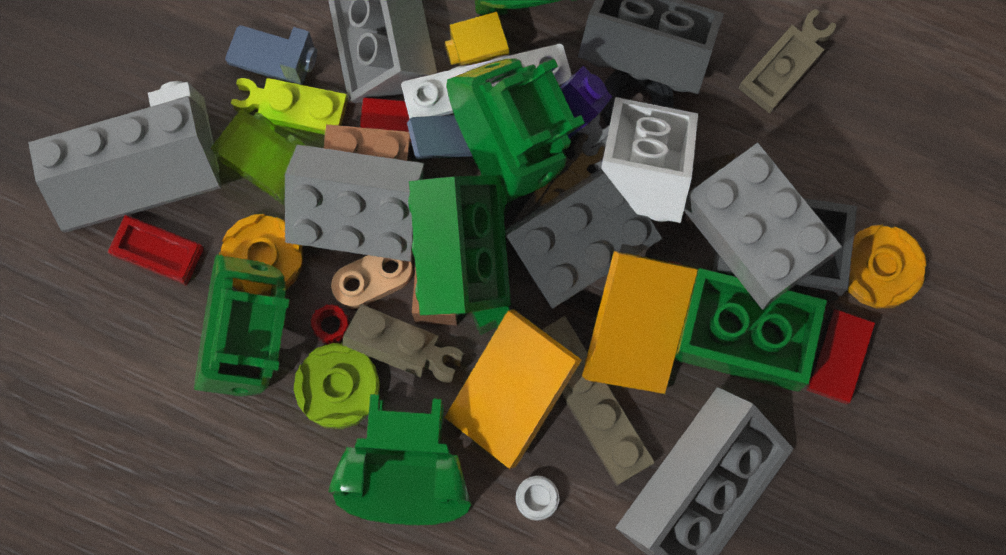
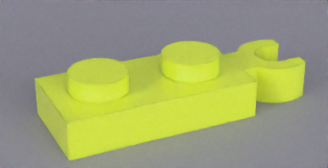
(293, 104)

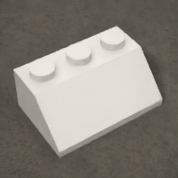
(651, 157)

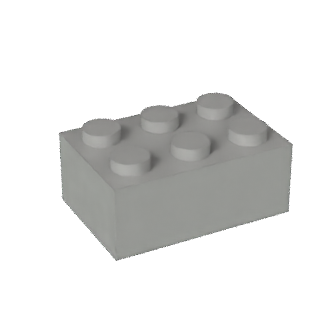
(350, 202)
(760, 225)

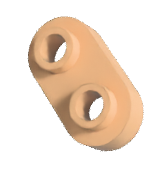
(373, 281)

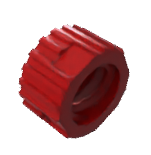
(322, 313)

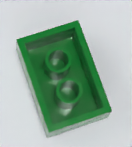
(737, 337)

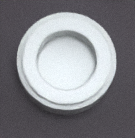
(537, 498)

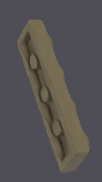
(600, 414)

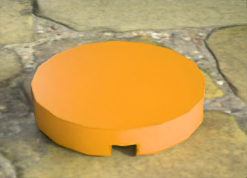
(263, 240)
(885, 267)

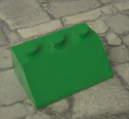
(459, 244)

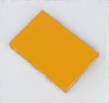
(639, 322)
(512, 388)

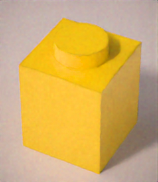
(476, 40)

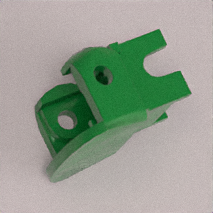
(513, 120)
(241, 327)
(401, 471)

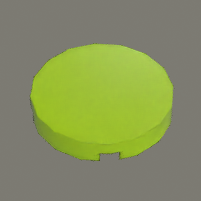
(336, 386)

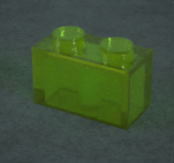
(256, 152)

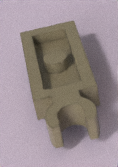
(786, 63)
(400, 344)

